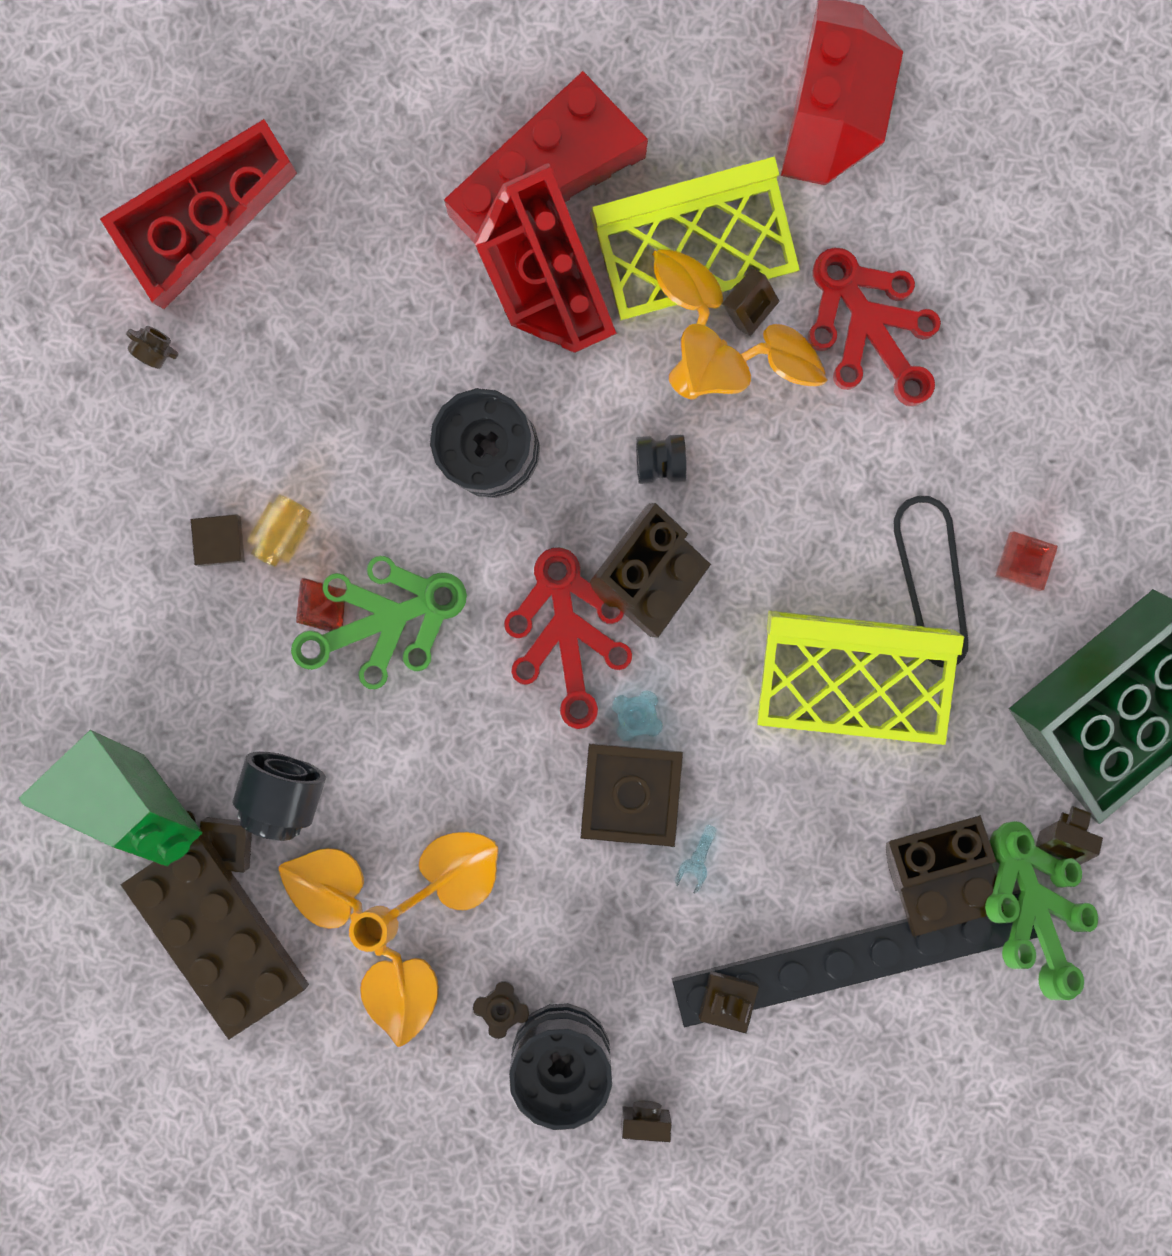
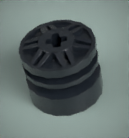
(465, 424)
(560, 1092)

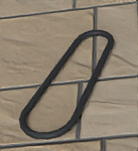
(954, 563)

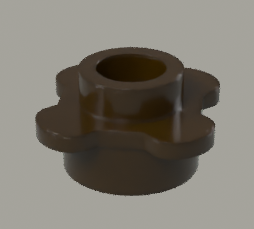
(150, 346)
(502, 996)

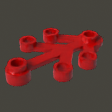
(869, 320)
(565, 628)

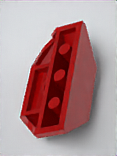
(841, 93)
(542, 264)

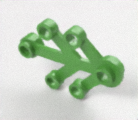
(388, 619)
(1017, 857)

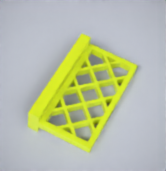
(686, 198)
(866, 637)

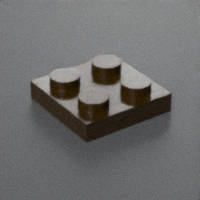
(631, 795)

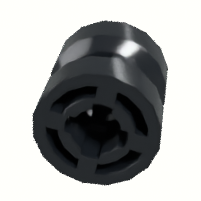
(661, 459)

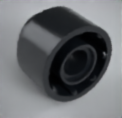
(277, 795)

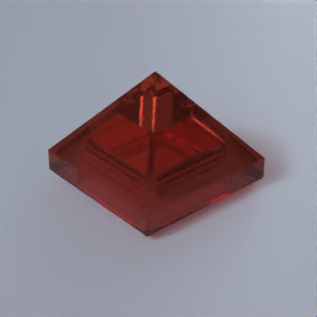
(316, 609)

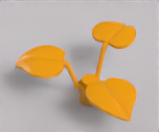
(708, 361)
(324, 890)

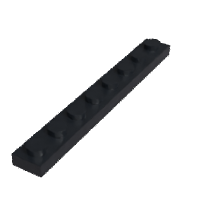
(844, 961)

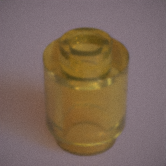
(279, 531)

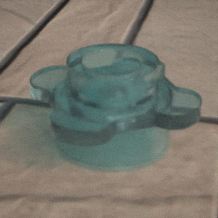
(649, 722)

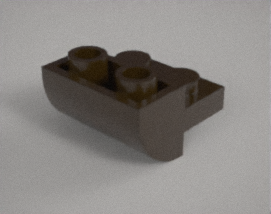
(650, 571)
(943, 874)

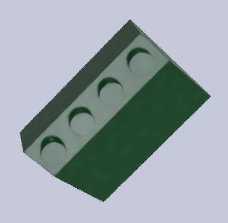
(1108, 709)

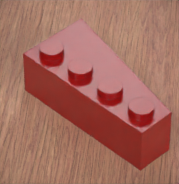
(575, 133)
(198, 211)

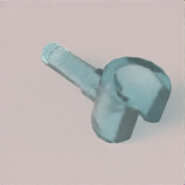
(696, 863)

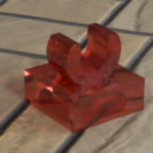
(1026, 561)

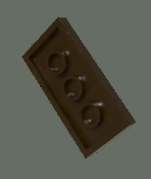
(216, 937)

